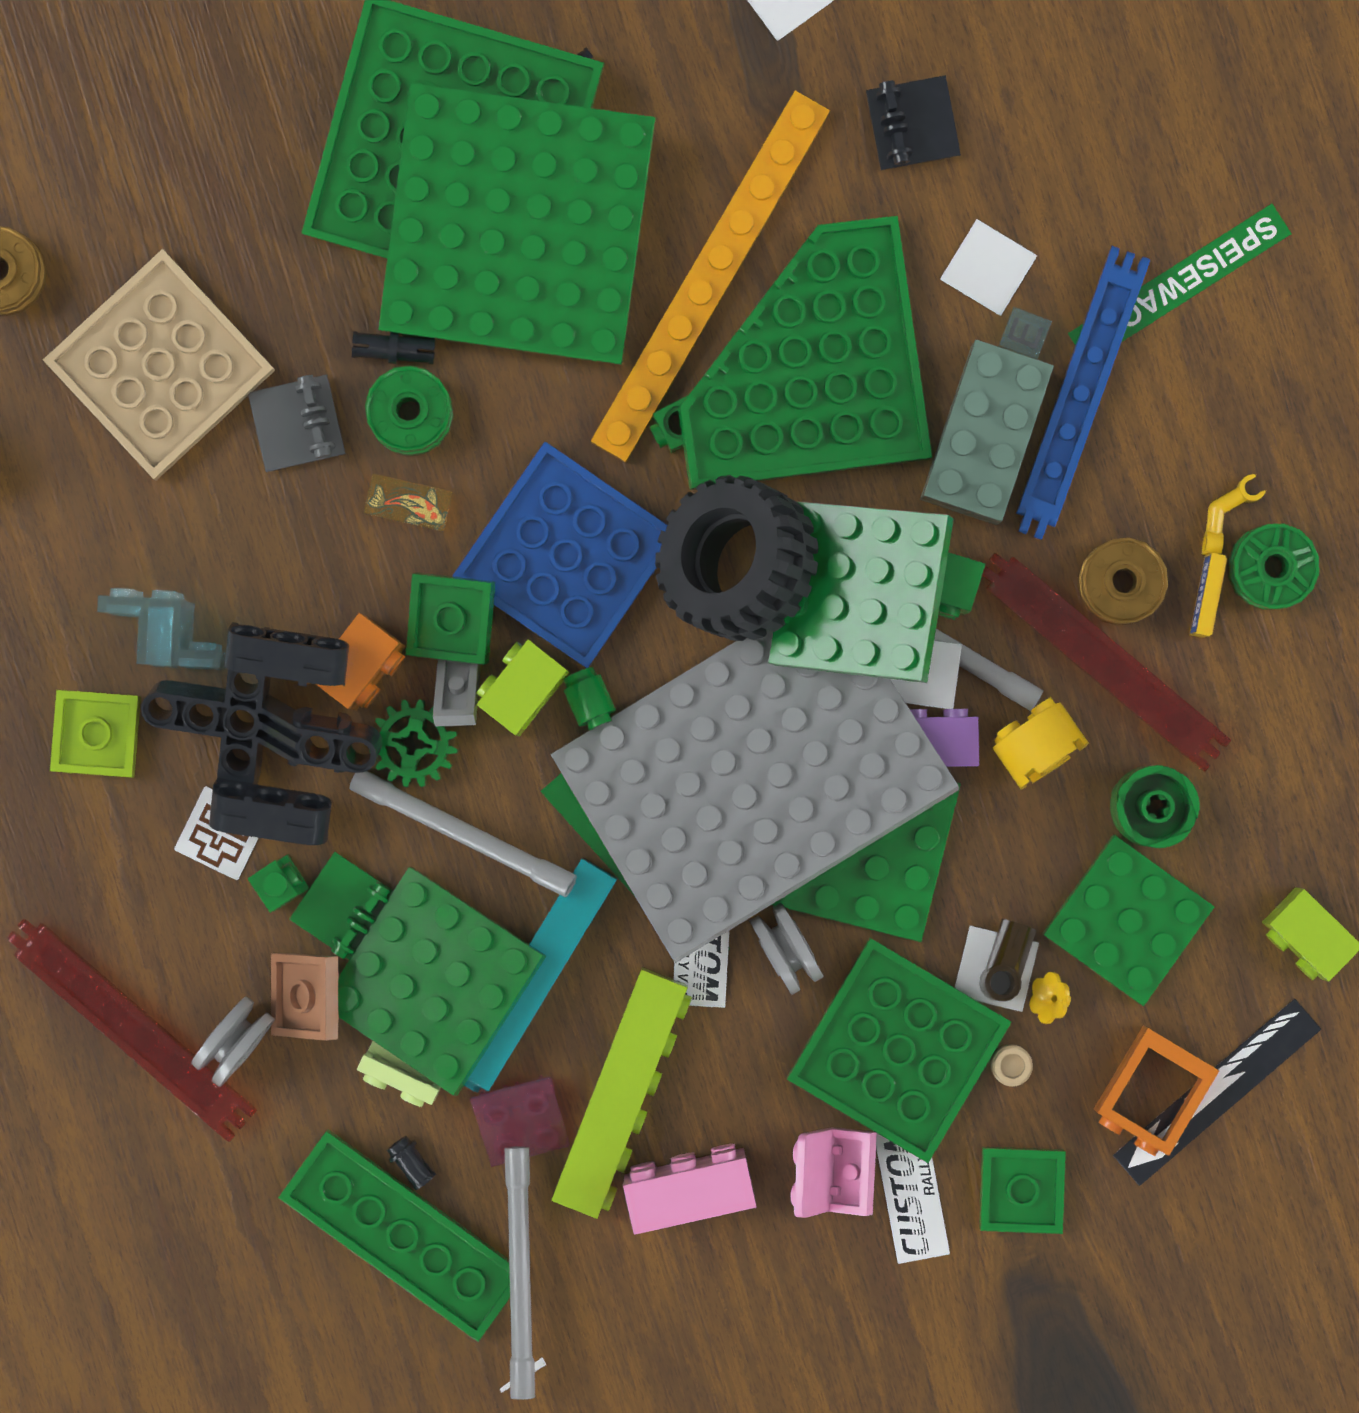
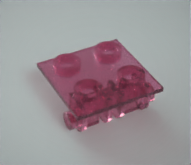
(520, 1117)

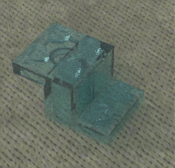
(163, 629)

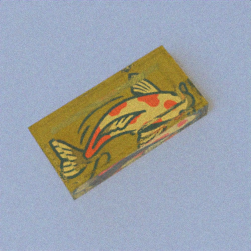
(408, 502)

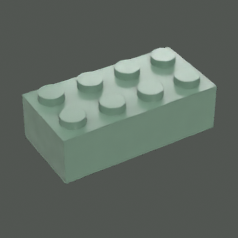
(986, 432)

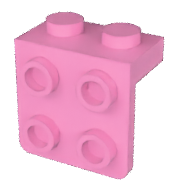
(834, 1172)

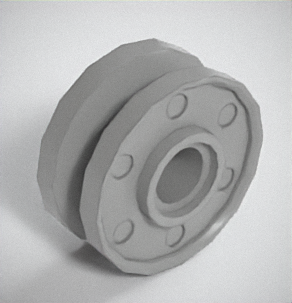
(786, 948)
(232, 1041)

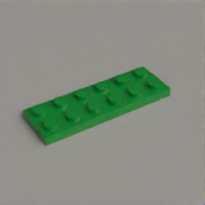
(401, 1234)

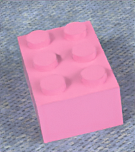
(688, 1189)

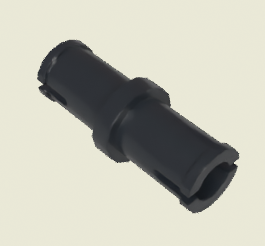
(393, 347)

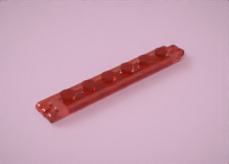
(1104, 660)
(129, 1027)

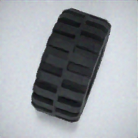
(696, 541)

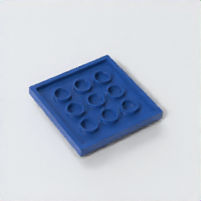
(566, 554)

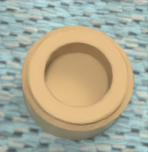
(1011, 1065)

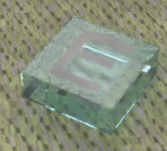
(1024, 333)

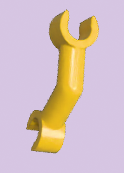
(1213, 535)

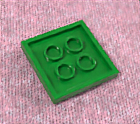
(1128, 920)

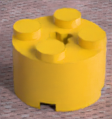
(1039, 743)

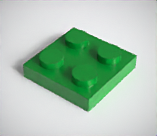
(450, 618)
(1022, 1190)

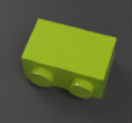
(1311, 935)

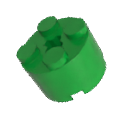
(1175, 816)

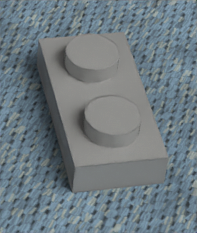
(456, 693)

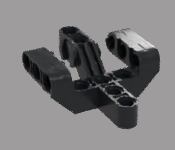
(237, 799)

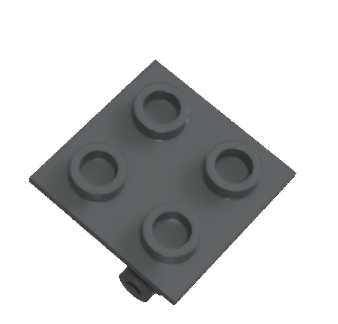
(296, 423)

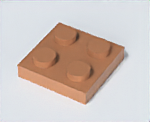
(304, 996)

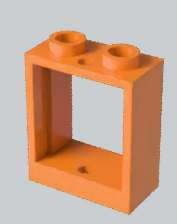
(1116, 1122)

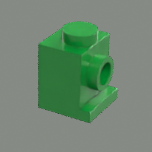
(278, 883)

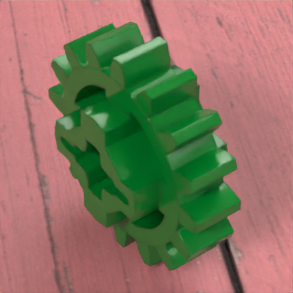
(411, 762)

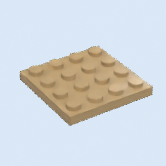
(159, 364)

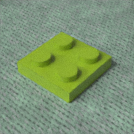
(95, 733)

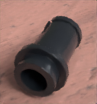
(410, 1162)

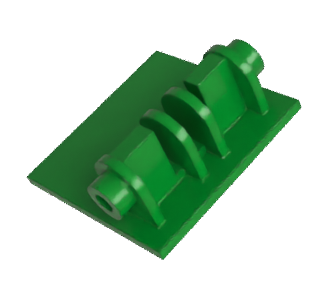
(341, 905)

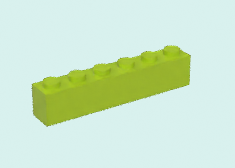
(619, 1093)

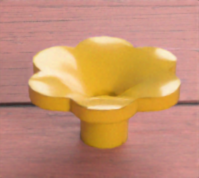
(1049, 998)

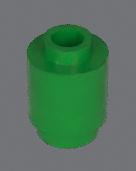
(589, 698)

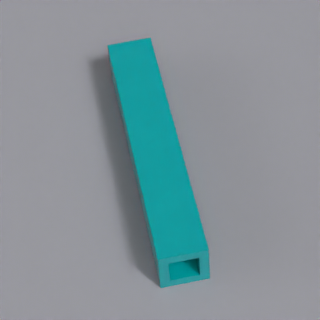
(557, 940)

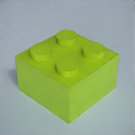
(521, 687)

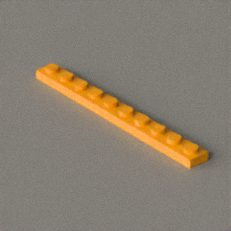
(710, 276)

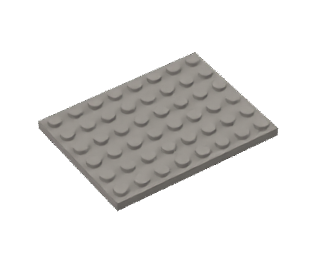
(748, 785)

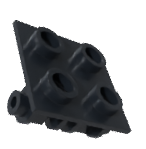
(913, 122)

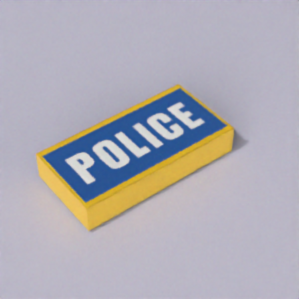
(1208, 595)

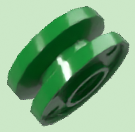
(404, 386)
(1298, 563)

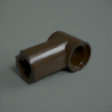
(1009, 956)

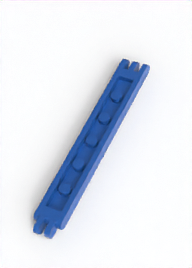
(1081, 392)

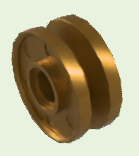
(25, 273)
(1148, 577)

